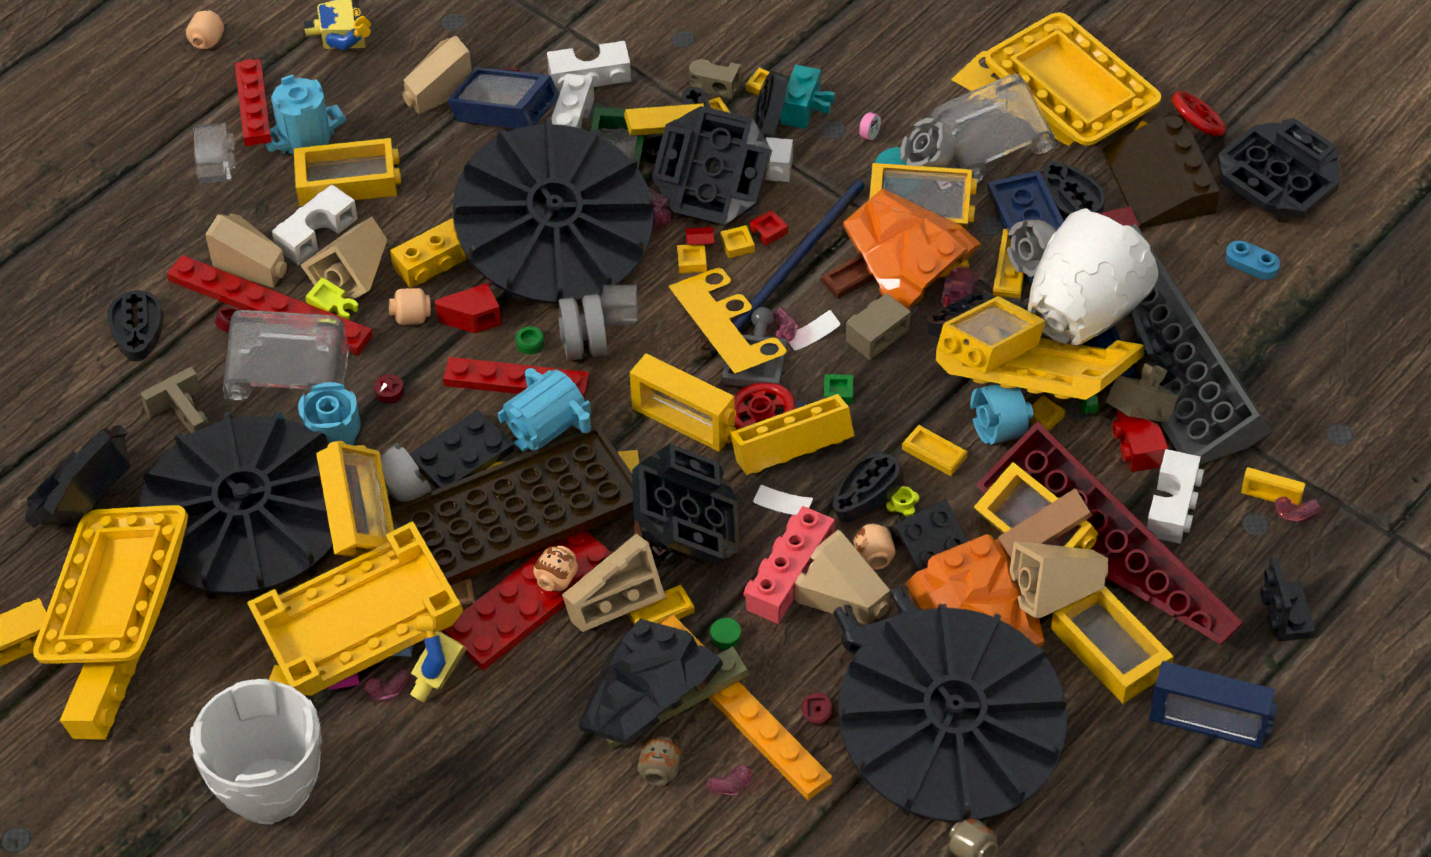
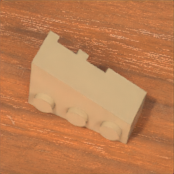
(615, 586)

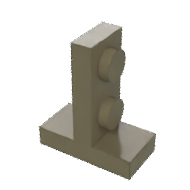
(176, 394)

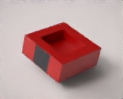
(769, 227)

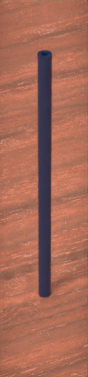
(799, 253)

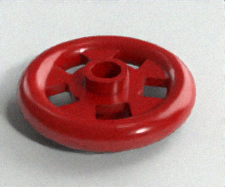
(1199, 114)
(760, 405)

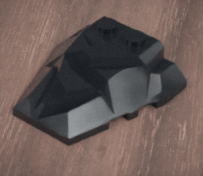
(643, 677)

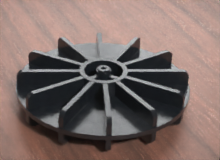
(552, 213)
(248, 503)
(952, 714)

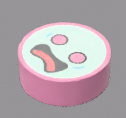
(870, 126)

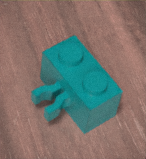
(804, 95)

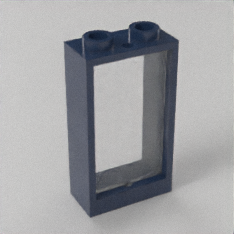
(503, 98)
(1213, 705)

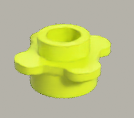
(905, 495)

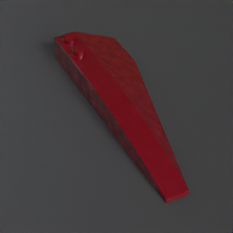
(1133, 552)

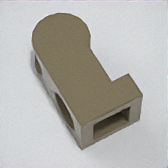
(715, 78)

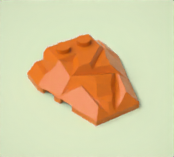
(906, 245)
(975, 579)

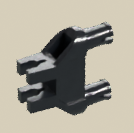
(855, 635)

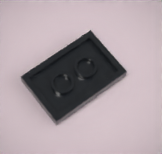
(462, 450)

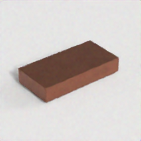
(847, 277)

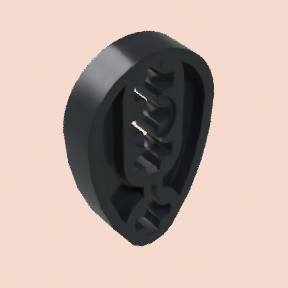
(770, 103)
(1072, 181)
(148, 329)
(867, 486)

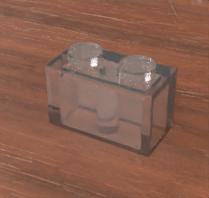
(213, 153)

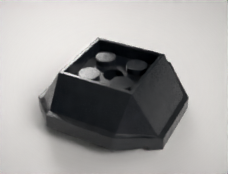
(685, 160)
(1281, 168)
(80, 480)
(686, 505)

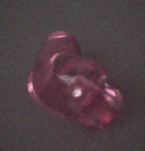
(788, 325)
(1294, 512)
(387, 690)
(732, 783)

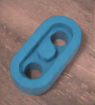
(1252, 260)

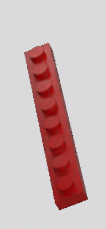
(253, 297)

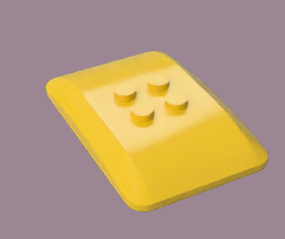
(1074, 78)
(112, 585)

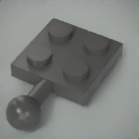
(765, 372)

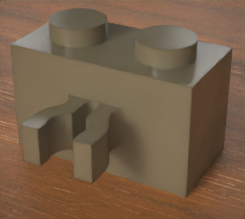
(1144, 396)

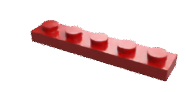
(252, 102)
(500, 376)

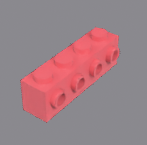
(774, 585)

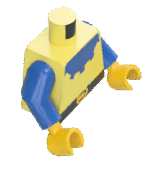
(339, 25)
(437, 659)

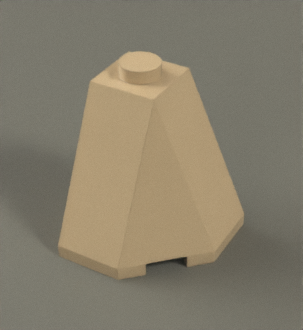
(437, 75)
(244, 251)
(350, 259)
(1055, 575)
(842, 578)

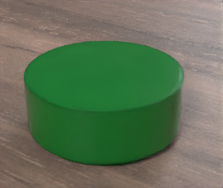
(529, 340)
(1089, 405)
(725, 633)

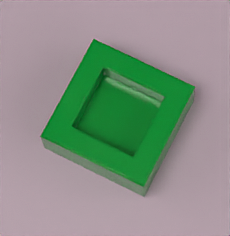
(840, 385)

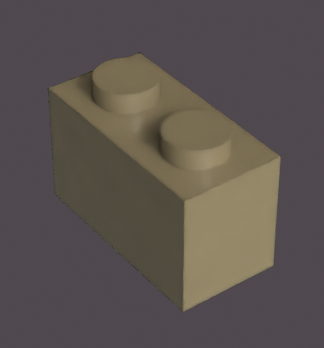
(878, 326)

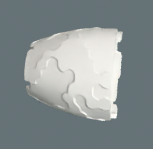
(1090, 277)
(258, 749)

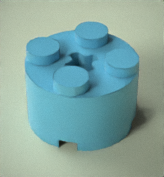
(332, 411)
(1000, 413)

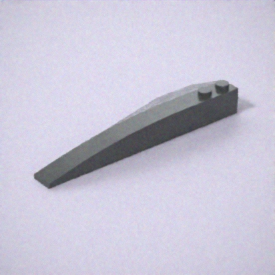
(1213, 406)

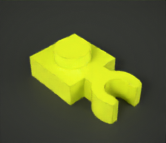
(330, 298)

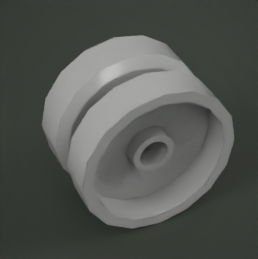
(582, 327)

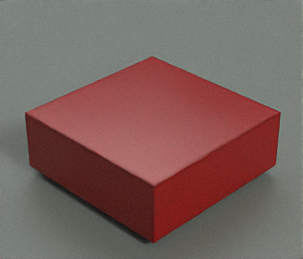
(700, 236)

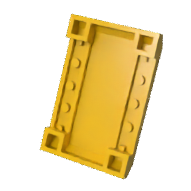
(1055, 368)
(356, 612)

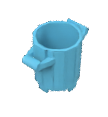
(301, 115)
(545, 409)

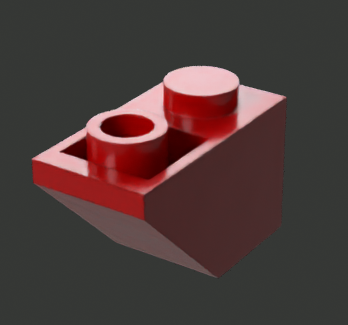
(469, 309)
(1140, 442)

